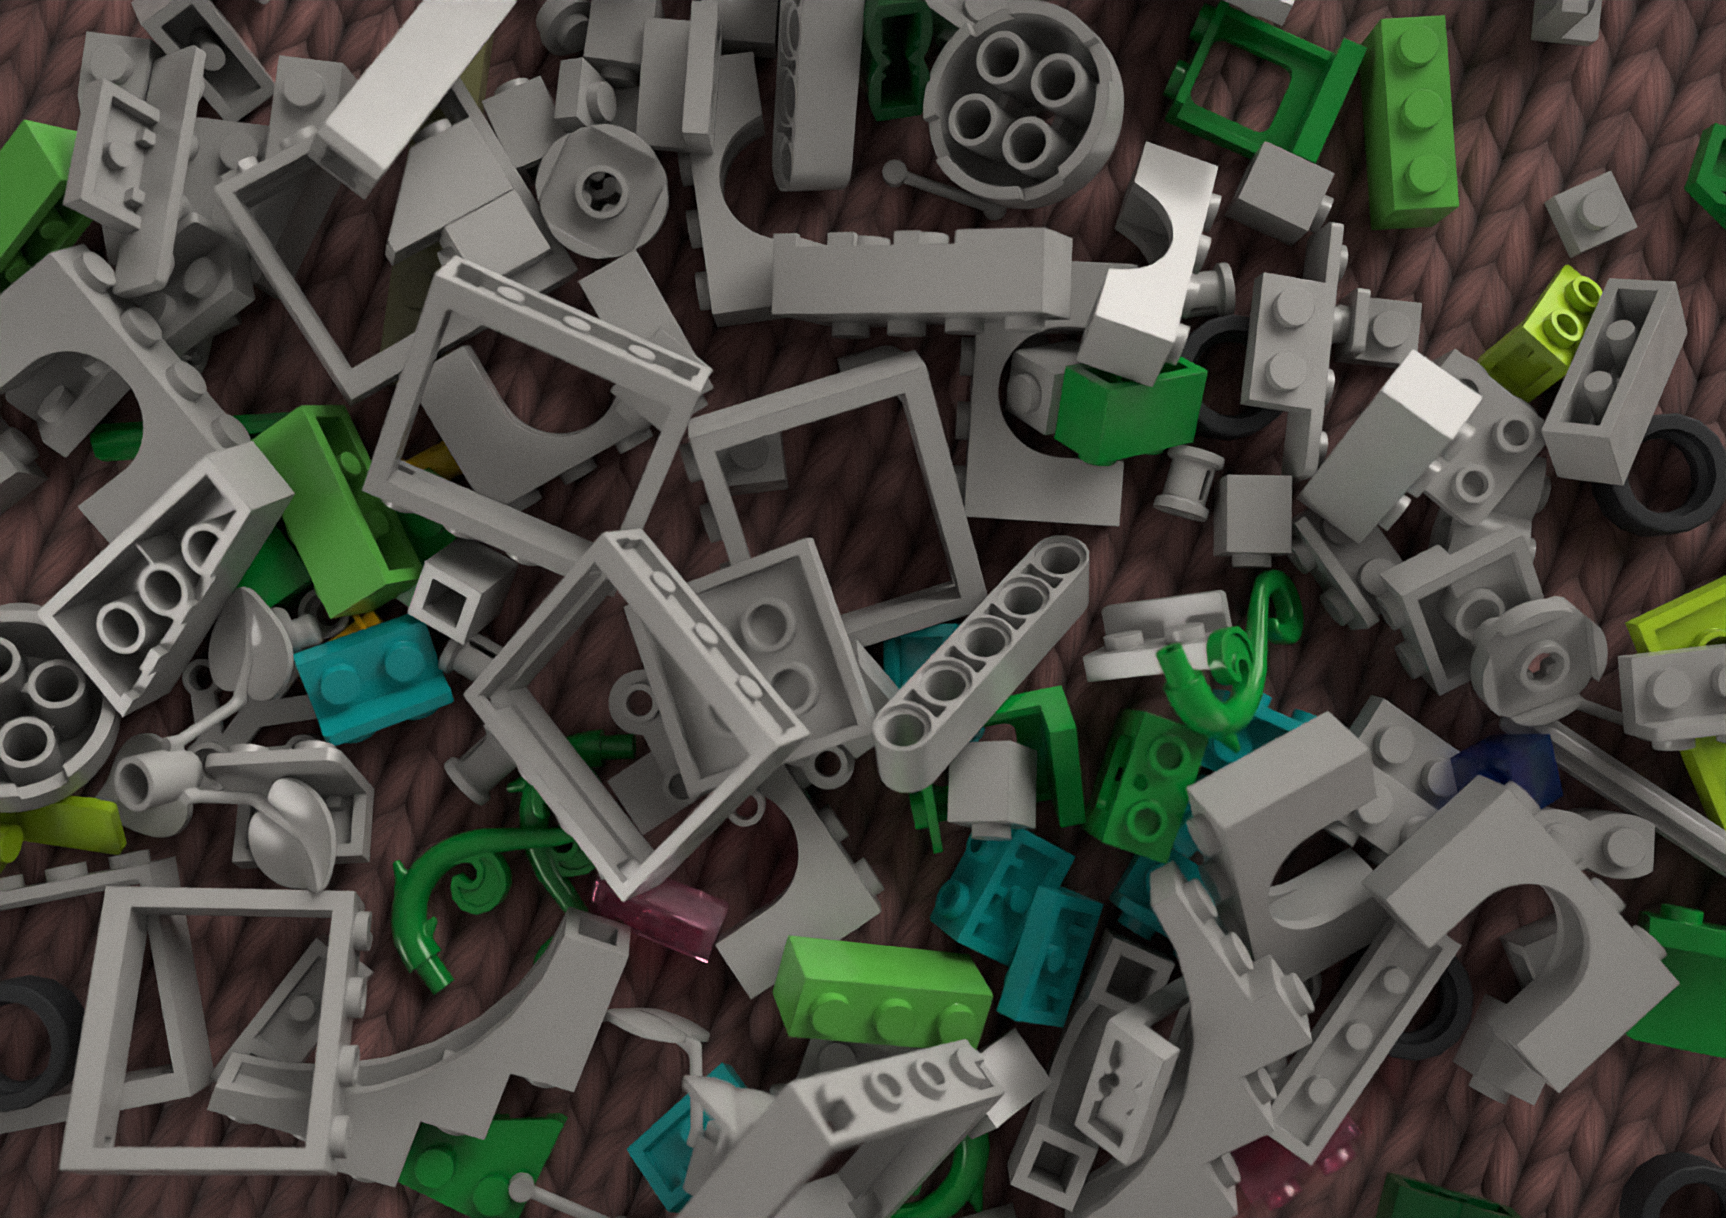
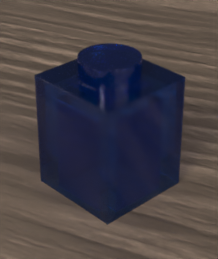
(1515, 758)

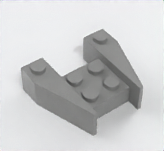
(302, 97)

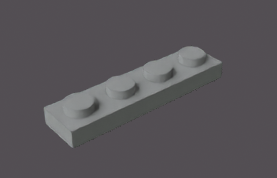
(1355, 1037)

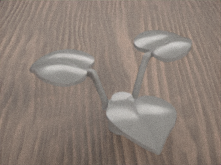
(159, 780)
(730, 1107)

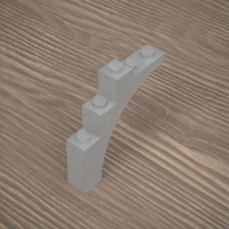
(457, 1081)
(1220, 1093)

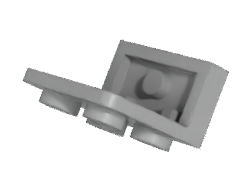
(1495, 455)
(316, 764)

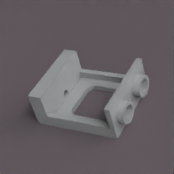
(1134, 1073)

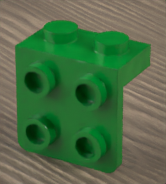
(1695, 1010)

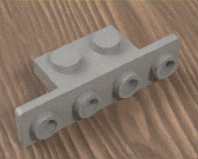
(134, 165)
(1291, 348)

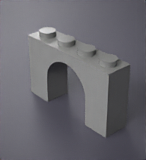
(71, 307)
(507, 456)
(1002, 473)
(1253, 819)
(823, 899)
(1600, 967)

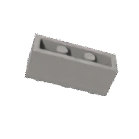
(1615, 380)
(1392, 448)

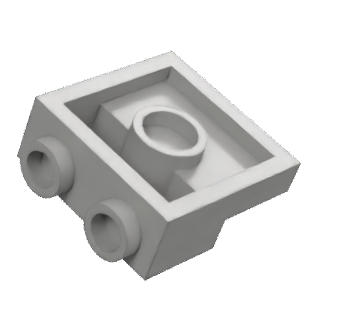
(1445, 598)
(1410, 780)

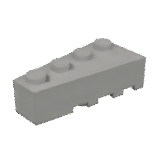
(924, 281)
(165, 579)

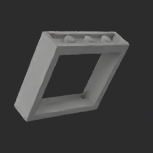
(257, 182)
(555, 330)
(822, 398)
(701, 650)
(174, 976)
(110, 1018)
(901, 1107)

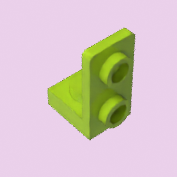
(1547, 339)
(68, 823)

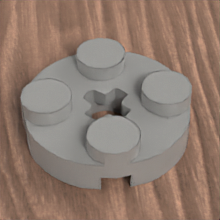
(567, 206)
(1515, 638)

